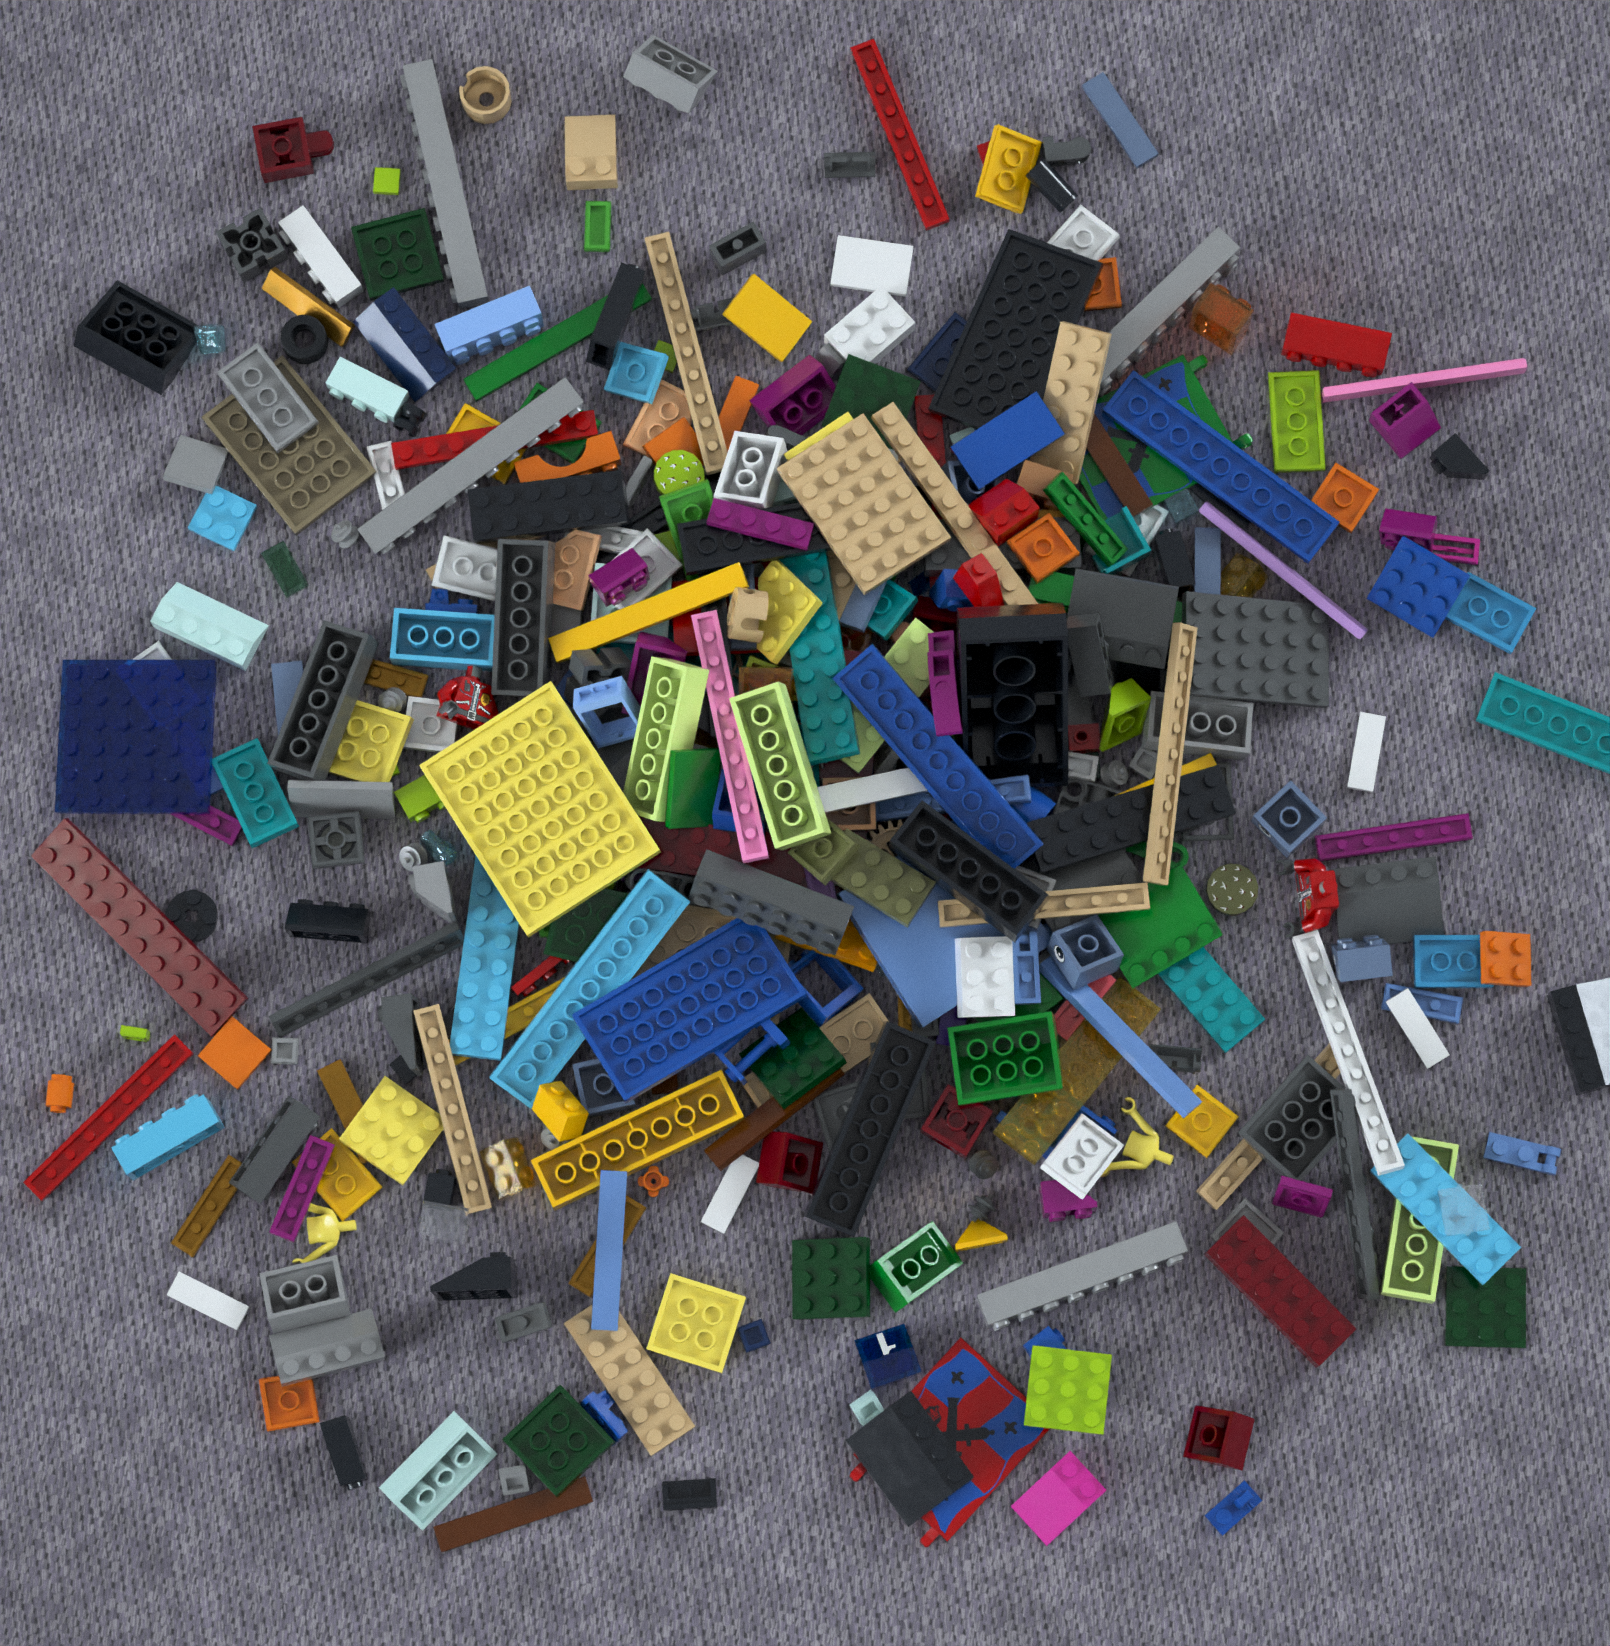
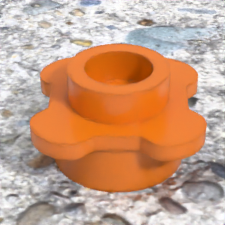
(653, 1173)

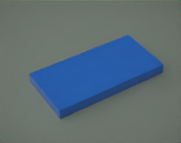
(1007, 441)

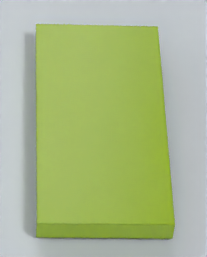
(1296, 421)

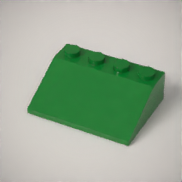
(1166, 932)
(1005, 1058)

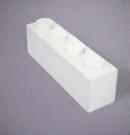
(320, 256)

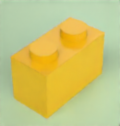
(560, 1110)

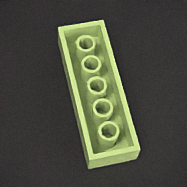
(910, 661)
(664, 724)
(780, 766)
(1412, 1251)

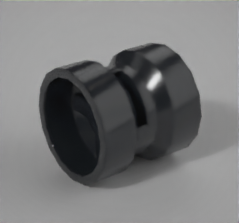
(410, 419)

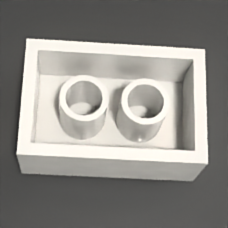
(871, 328)
(751, 470)
(984, 977)

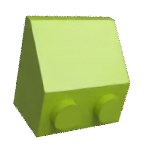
(1124, 714)

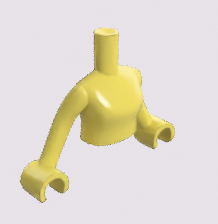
(1140, 1147)
(324, 1229)

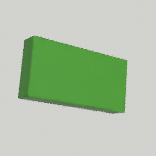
(597, 226)

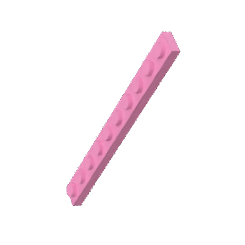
(730, 744)

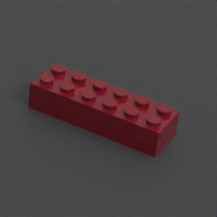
(1279, 1291)

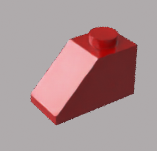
(979, 582)

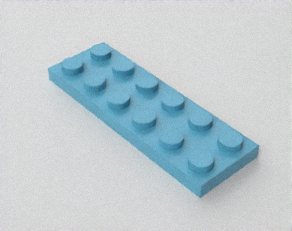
(1417, 1191)

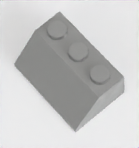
(669, 74)
(433, 887)
(304, 1294)

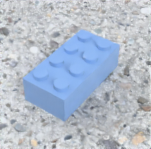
(490, 326)

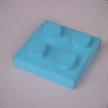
(636, 373)
(222, 517)

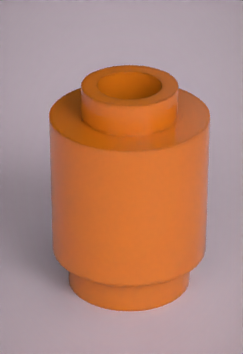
(59, 1093)

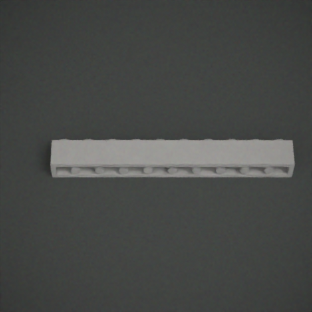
(445, 184)
(470, 465)

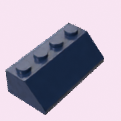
(404, 345)

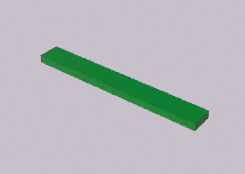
(540, 349)

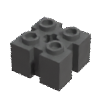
(257, 231)
(594, 668)

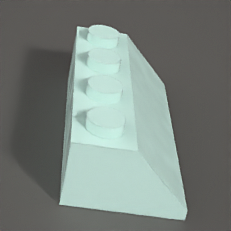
(209, 625)
(438, 1470)

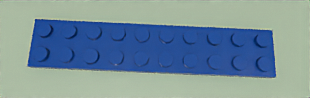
(1220, 467)
(936, 760)

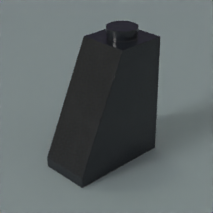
(1174, 561)
(344, 1452)

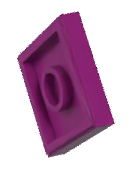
(1302, 1196)

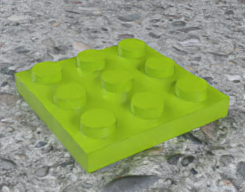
(1067, 1390)

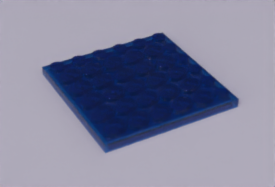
(135, 737)

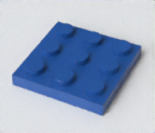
(1418, 586)

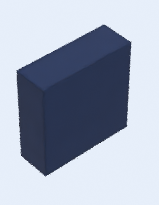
(753, 1335)

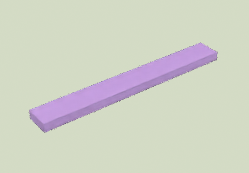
(1283, 570)

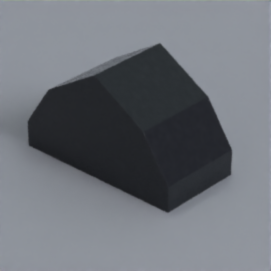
(1015, 690)

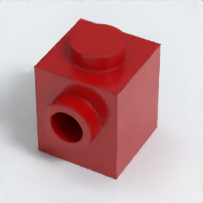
(1084, 738)

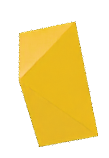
(979, 1235)

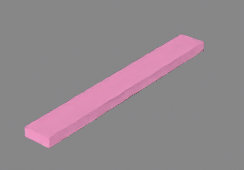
(1424, 380)

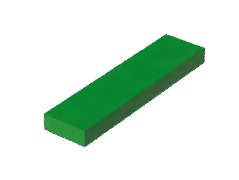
(1085, 519)

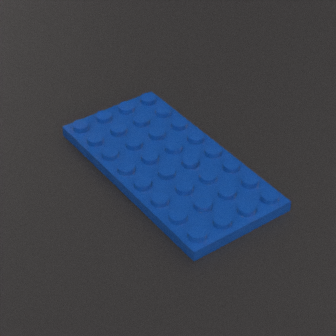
(688, 1006)

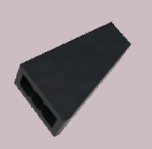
(615, 316)

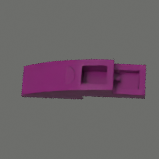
(944, 683)

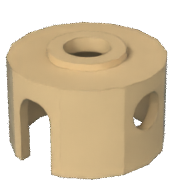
(482, 81)
(744, 614)

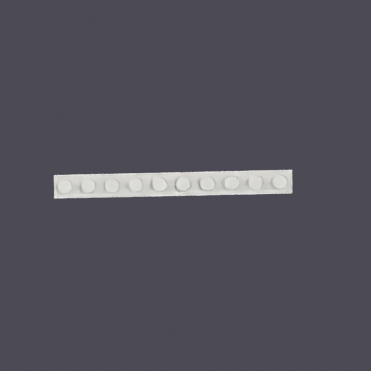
(1348, 1052)

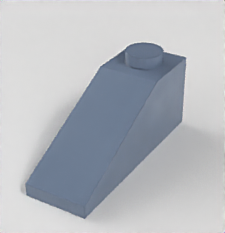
(285, 682)

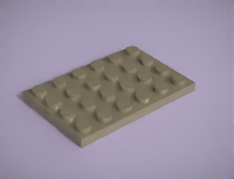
(304, 476)

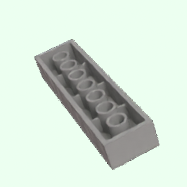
(1167, 304)
(1081, 1275)

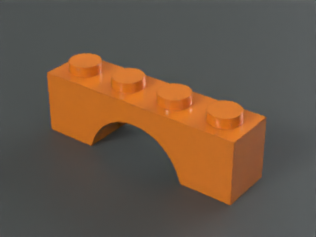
(598, 456)

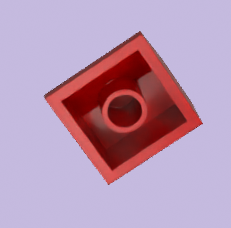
(1005, 510)

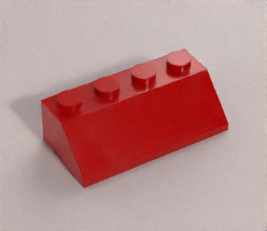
(1336, 344)

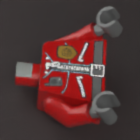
(467, 700)
(1315, 891)

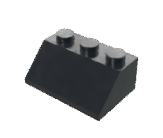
(328, 921)

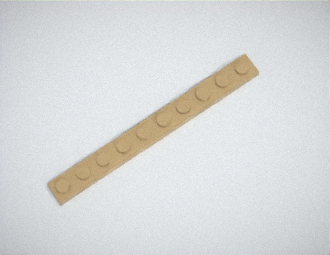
(687, 352)
(948, 501)
(1170, 754)

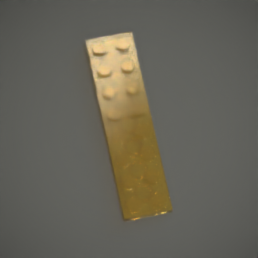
(1085, 1064)

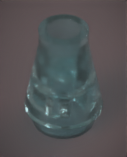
(439, 848)

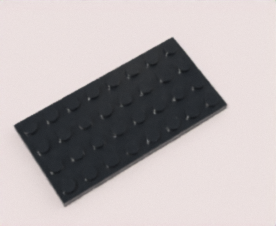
(1014, 329)

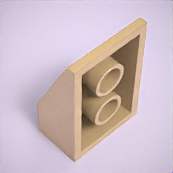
(590, 152)

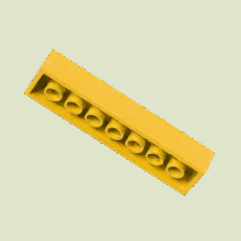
(638, 1139)

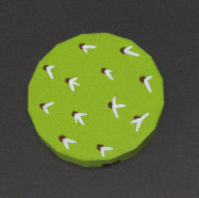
(676, 471)

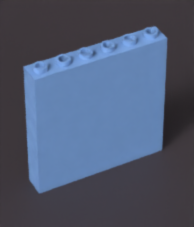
(921, 957)

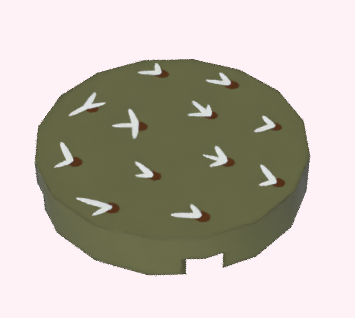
(1232, 889)

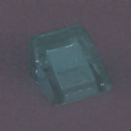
(210, 338)

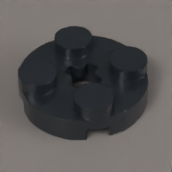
(193, 901)

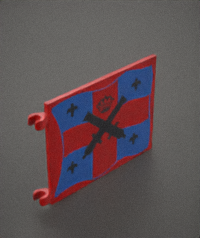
(981, 1421)

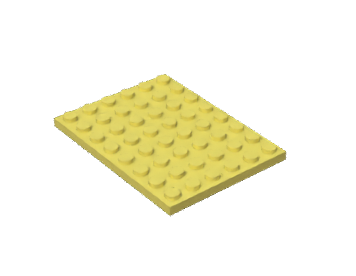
(539, 809)

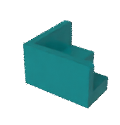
(1130, 534)

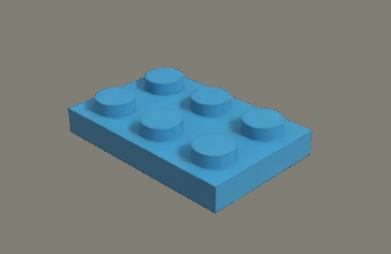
(1490, 613)
(1447, 961)

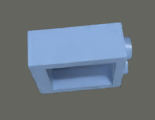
(604, 694)

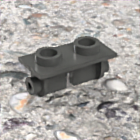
(849, 164)
(707, 318)
(1182, 1058)

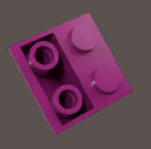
(1405, 420)
(1414, 526)
(620, 577)
(1060, 1202)

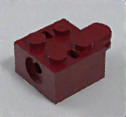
(287, 148)
(956, 1123)

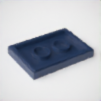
(935, 357)

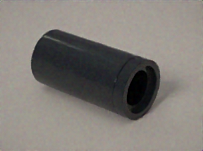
(1051, 185)

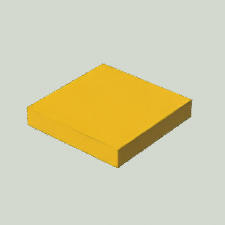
(1205, 1124)

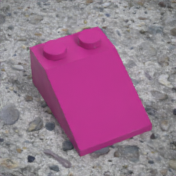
(1058, 1498)

